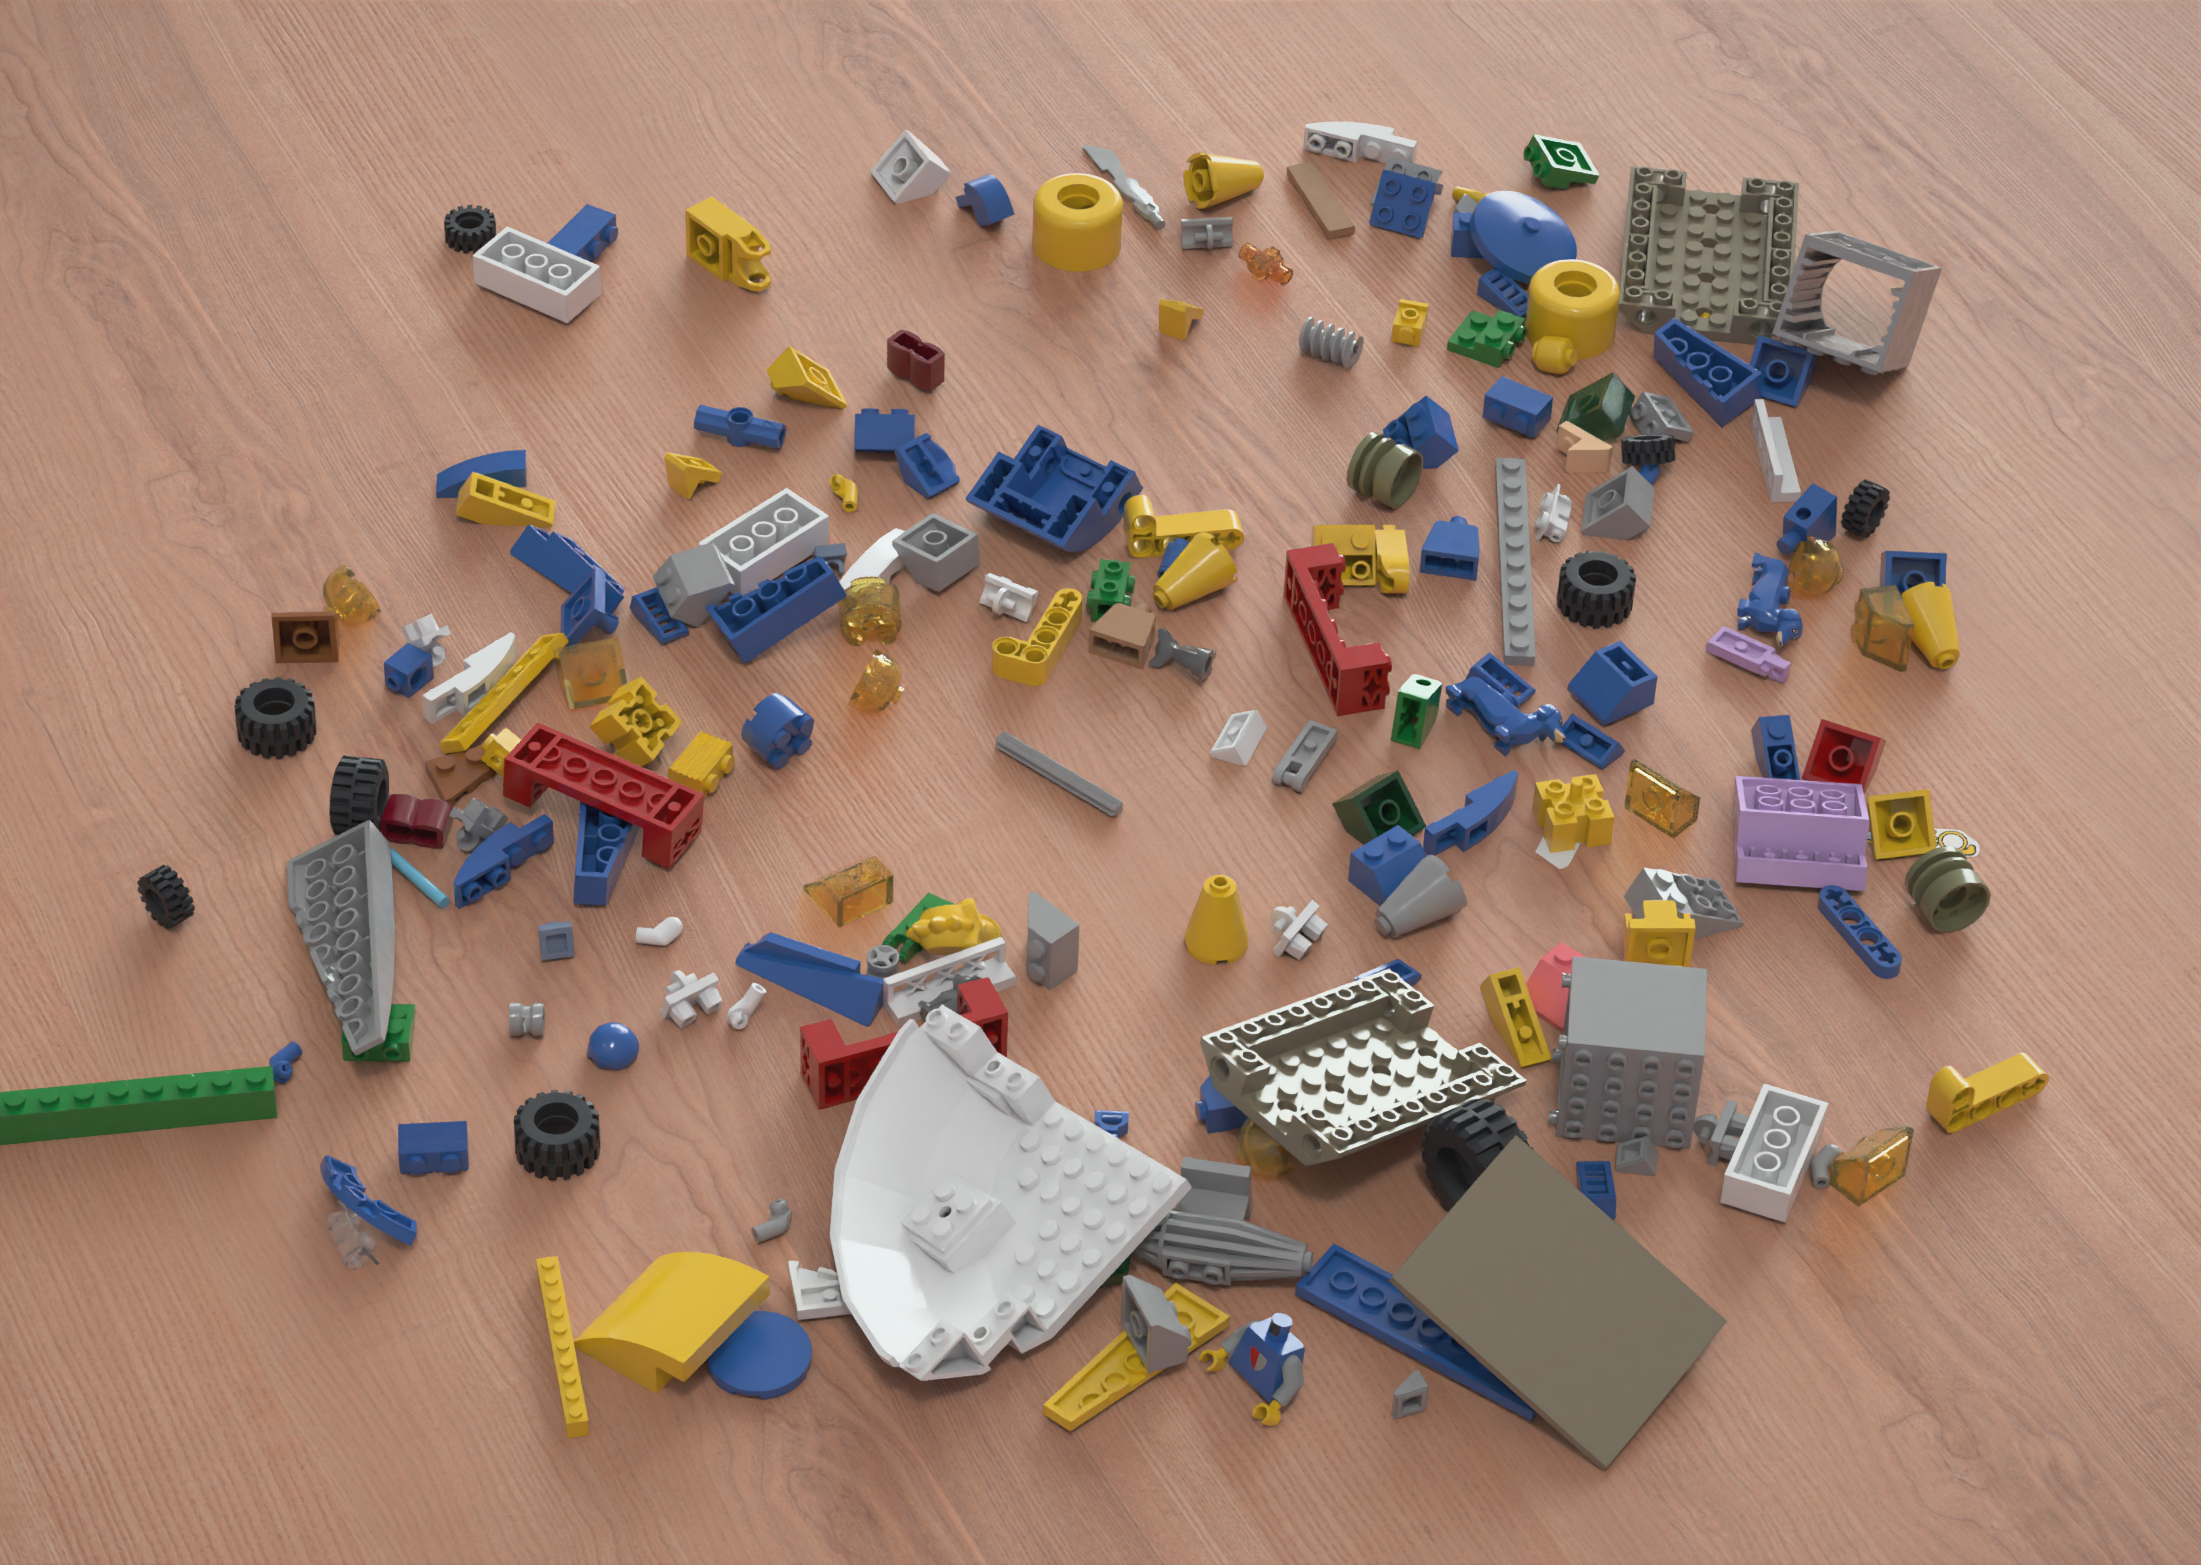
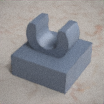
(833, 555)
(555, 940)

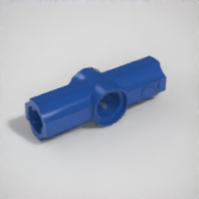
(740, 426)

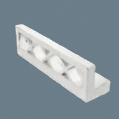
(1774, 455)
(904, 1004)

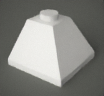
(909, 170)

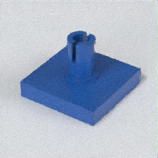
(587, 609)

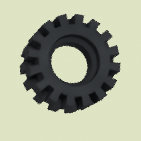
(469, 228)
(1648, 449)
(1865, 508)
(166, 896)

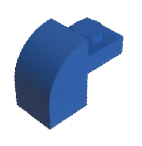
(987, 199)

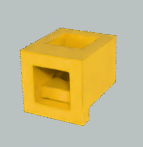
(1410, 323)
(497, 748)

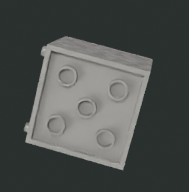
(1801, 311)
(1630, 1052)

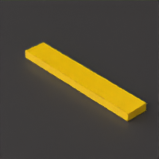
(502, 693)

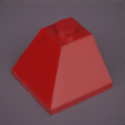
(1843, 755)

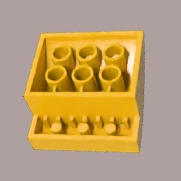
(674, 1317)

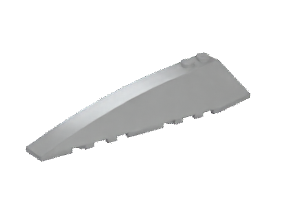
(348, 922)

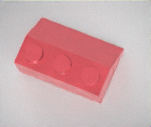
(1546, 983)

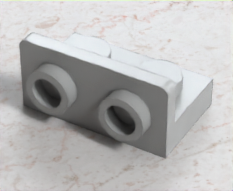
(1659, 415)

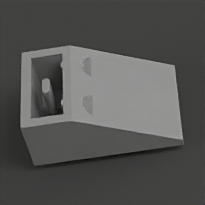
(1692, 895)

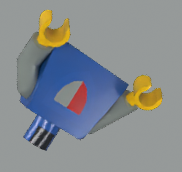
(1267, 1359)

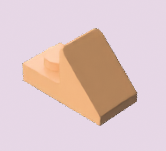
(1583, 450)

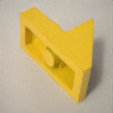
(1176, 317)
(687, 471)

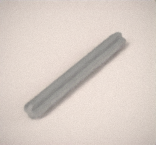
(1059, 774)

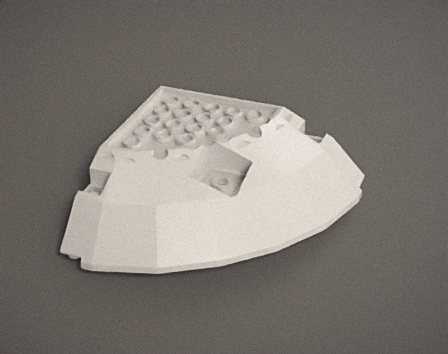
(1032, 1196)

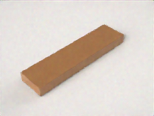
(1320, 200)

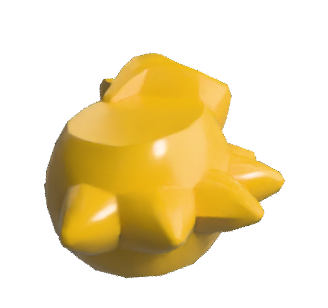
(953, 928)

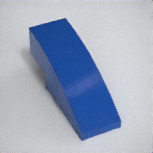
(502, 466)

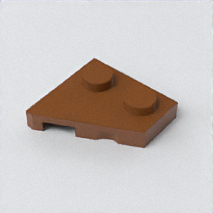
(458, 773)

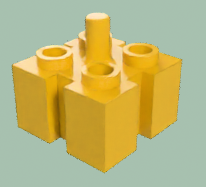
(635, 723)
(1573, 813)

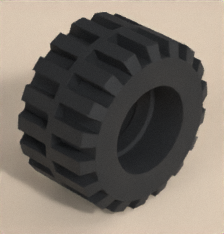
(1596, 589)
(275, 717)
(358, 792)
(557, 1134)

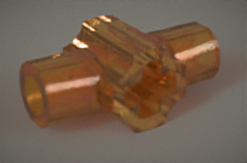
(1265, 263)

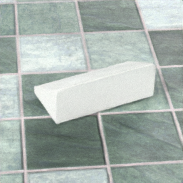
(1239, 738)

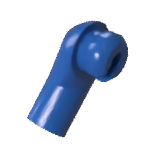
(282, 1062)

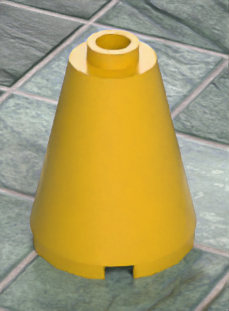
(1219, 178)
(1195, 573)
(1934, 623)
(1217, 923)

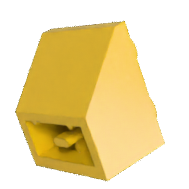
(1356, 546)

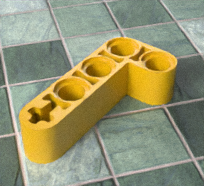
(1150, 534)
(1035, 660)
(1963, 1102)

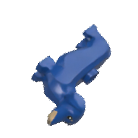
(1766, 601)
(1501, 717)

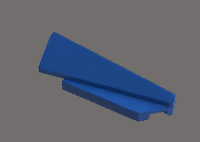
(563, 562)
(815, 975)

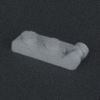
(1305, 755)

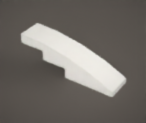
(877, 561)

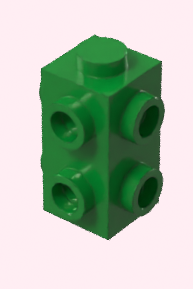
(1110, 587)

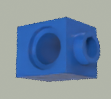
(408, 670)

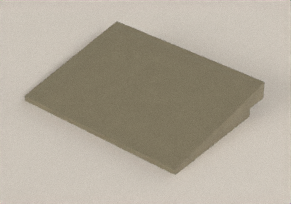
(1558, 1302)

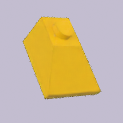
(804, 380)
(1901, 824)

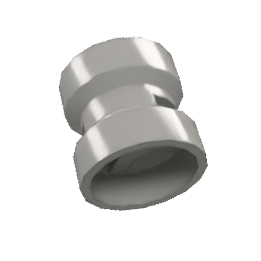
(534, 1019)

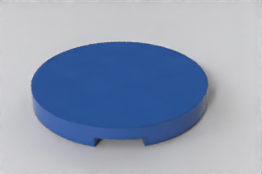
(762, 1357)

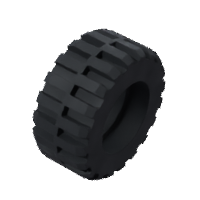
(1464, 1144)

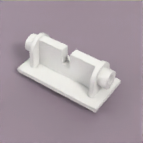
(1554, 515)

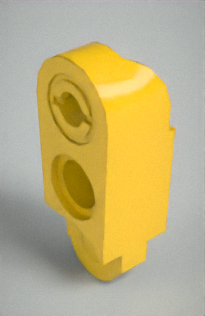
(1391, 560)

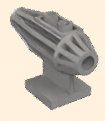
(1211, 1240)

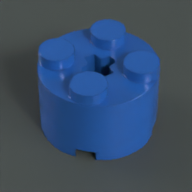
(778, 730)

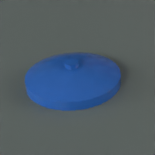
(1520, 234)

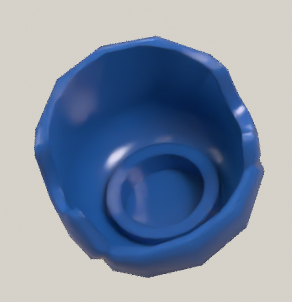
(613, 1046)

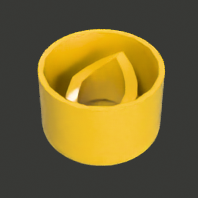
(1077, 222)
(1576, 303)

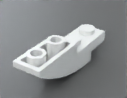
(1357, 140)
(469, 687)

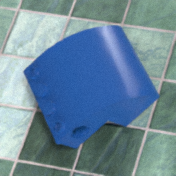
(1055, 492)

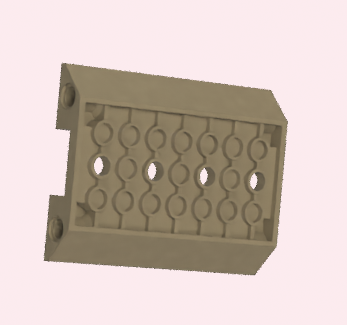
(1746, 261)
(1349, 1068)

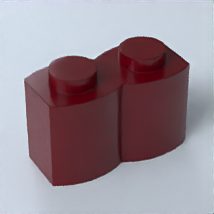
(915, 360)
(416, 821)

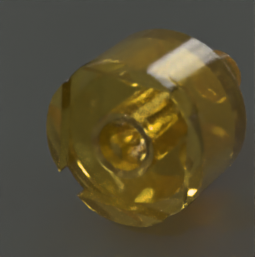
(870, 611)

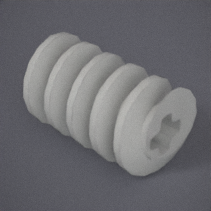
(1329, 345)

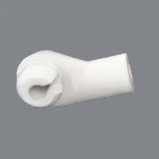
(661, 934)
(744, 1008)

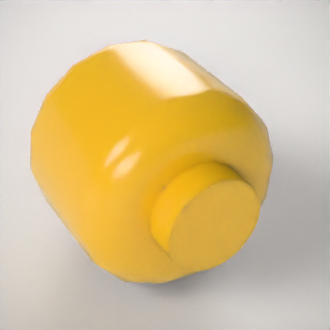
(1554, 354)

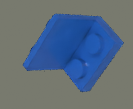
(1403, 203)

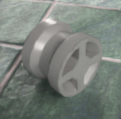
(882, 961)

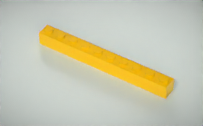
(562, 1347)

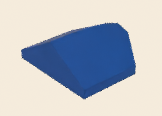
(926, 466)

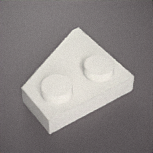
(816, 1292)

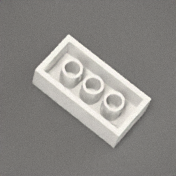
(537, 274)
(770, 539)
(1774, 1152)

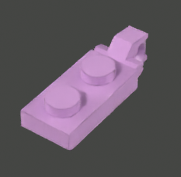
(1749, 654)

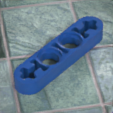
(1865, 929)

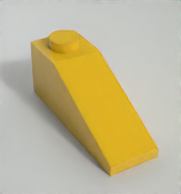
(499, 503)
(1515, 1017)

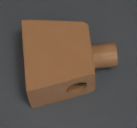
(1124, 634)

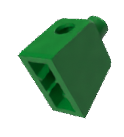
(1416, 699)

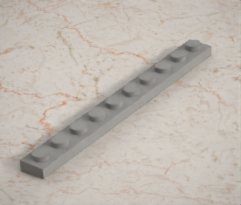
(1514, 562)

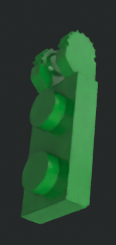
(898, 935)

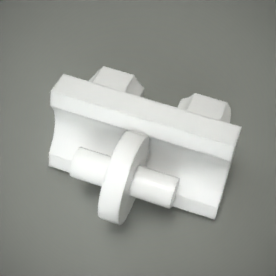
(1008, 597)
(424, 635)
(1291, 940)
(685, 993)

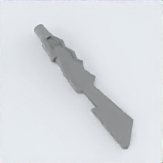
(1129, 188)

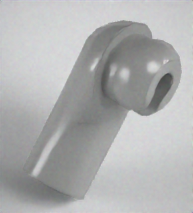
(1820, 1164)
(776, 1224)

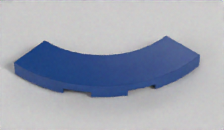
(349, 1189)

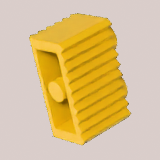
(703, 763)

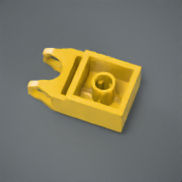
(726, 244)

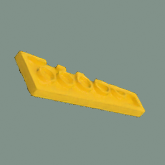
(1119, 1367)

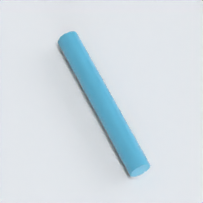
(419, 880)

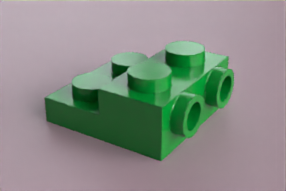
(1559, 162)
(1488, 337)
(397, 1041)

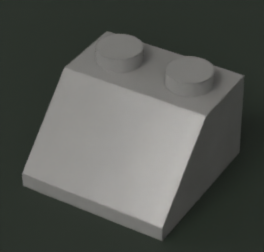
(1619, 507)
(937, 551)
(692, 582)
(1050, 943)
(1153, 1325)

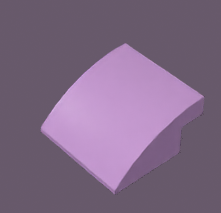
(1800, 833)

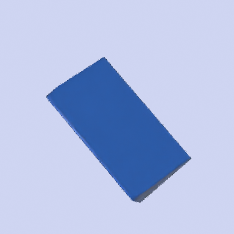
(1591, 742)

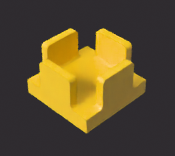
(1659, 936)

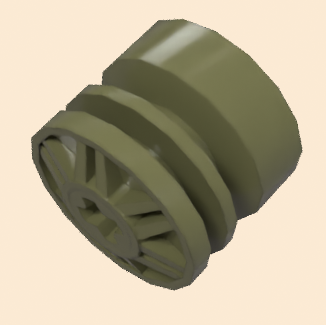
(1384, 470)
(1947, 889)

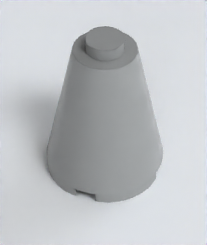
(1421, 899)

